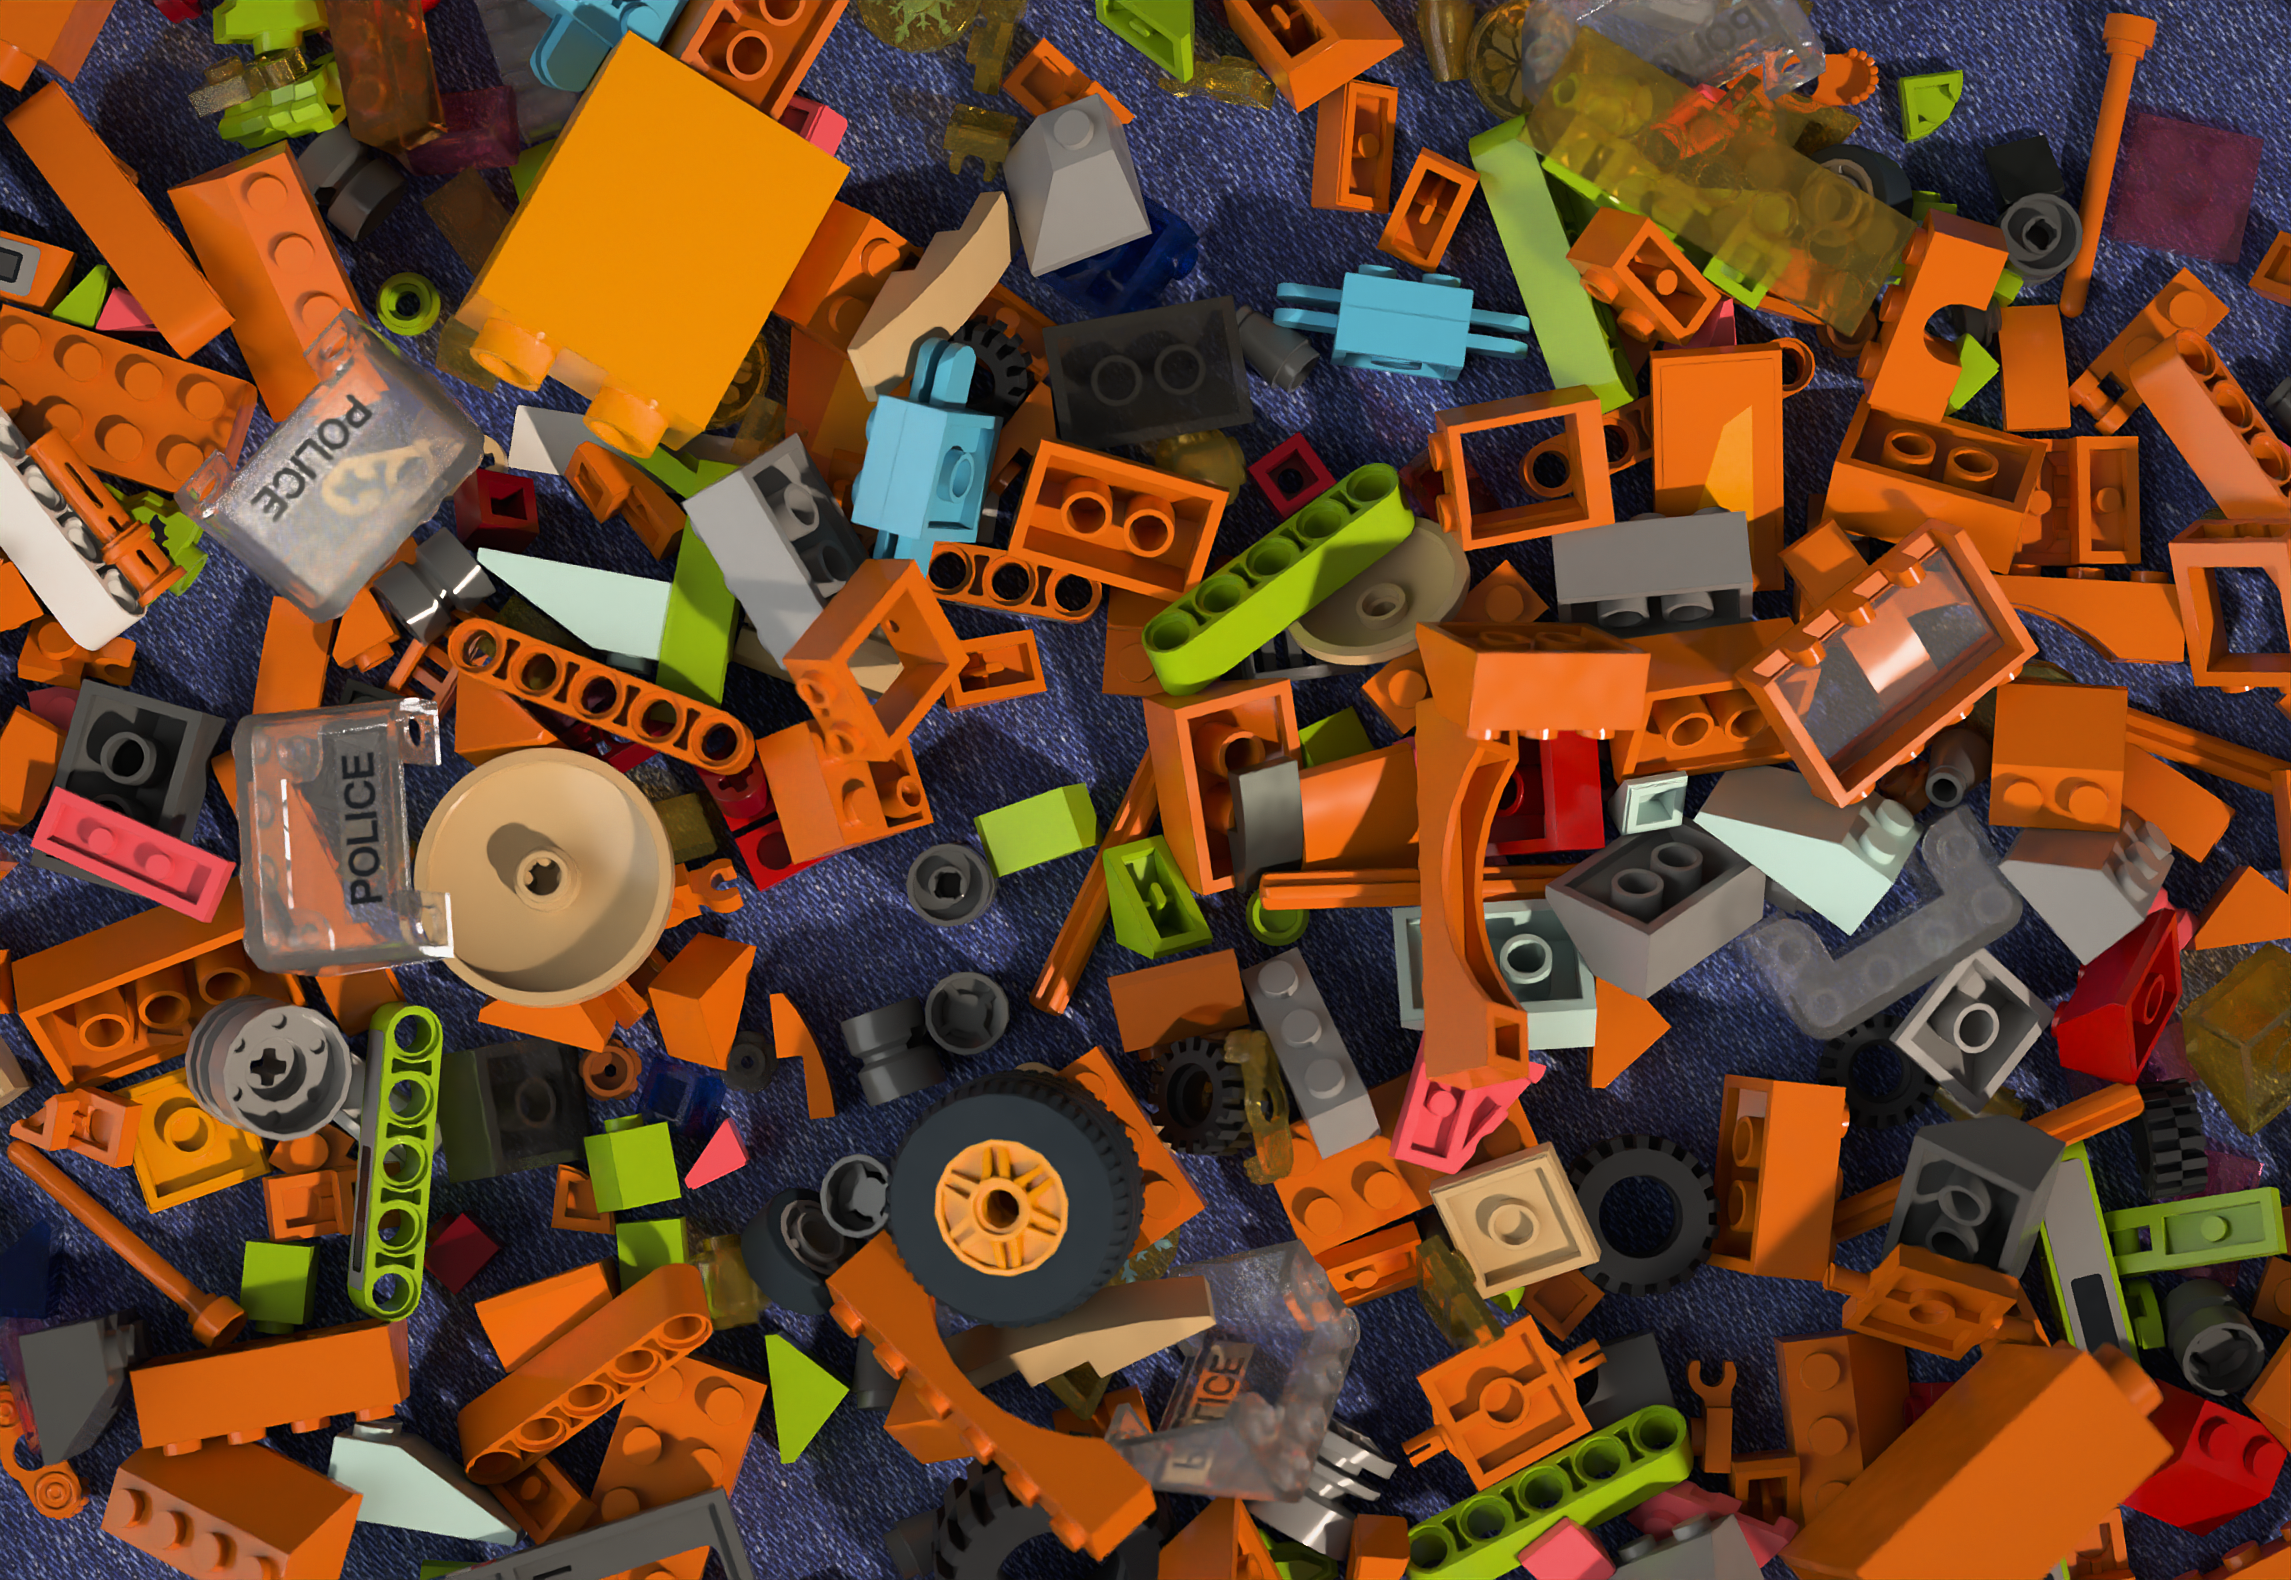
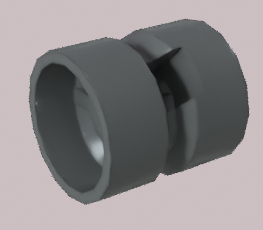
(353, 187)
(2040, 237)
(434, 586)
(951, 884)
(967, 1012)
(893, 1051)
(855, 1195)
(2211, 1337)

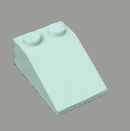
(603, 608)
(1814, 849)
(1535, 961)
(416, 1485)

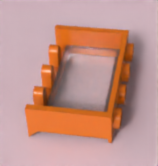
(1888, 662)

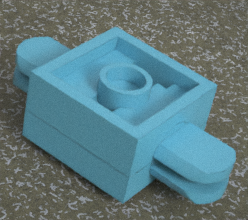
(589, 30)
(1402, 323)
(927, 459)

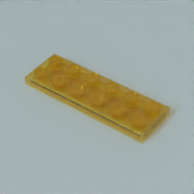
(1716, 181)

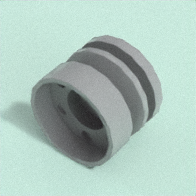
(301, 1075)
(1320, 1516)

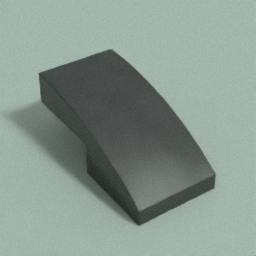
(1267, 820)

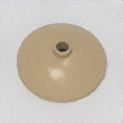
(1378, 609)

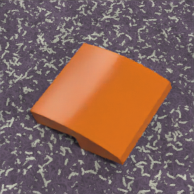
(2084, 505)
(1361, 811)

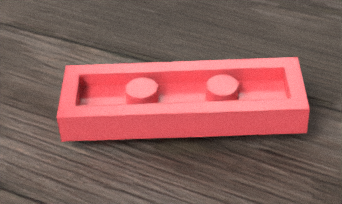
(133, 854)

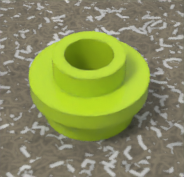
(399, 286)

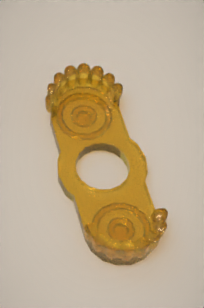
(1261, 1071)

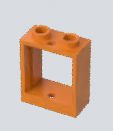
(1587, 457)
(2193, 559)
(920, 634)

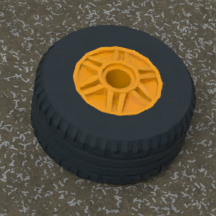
(1015, 1198)

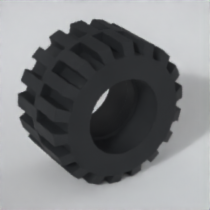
(1693, 1204)

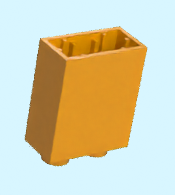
(649, 249)

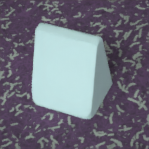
(1649, 803)

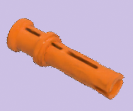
(124, 542)

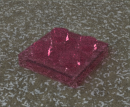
(2186, 189)

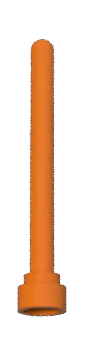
(2126, 42)
(213, 1318)

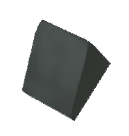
(2022, 170)

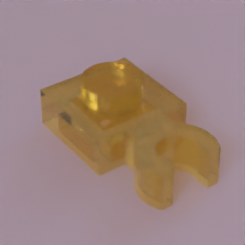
(234, 82)

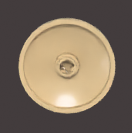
(549, 876)

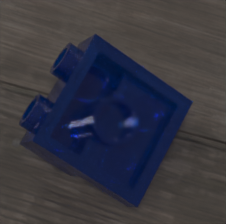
(1128, 275)

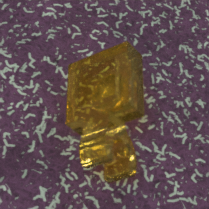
(992, 45)
(1230, 82)

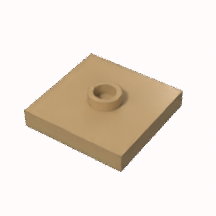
(1515, 1220)

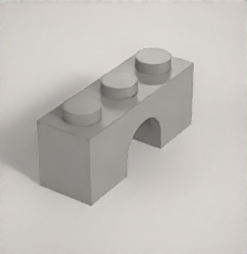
(1310, 1053)

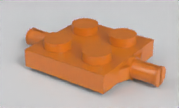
(1930, 1302)
(1504, 1403)

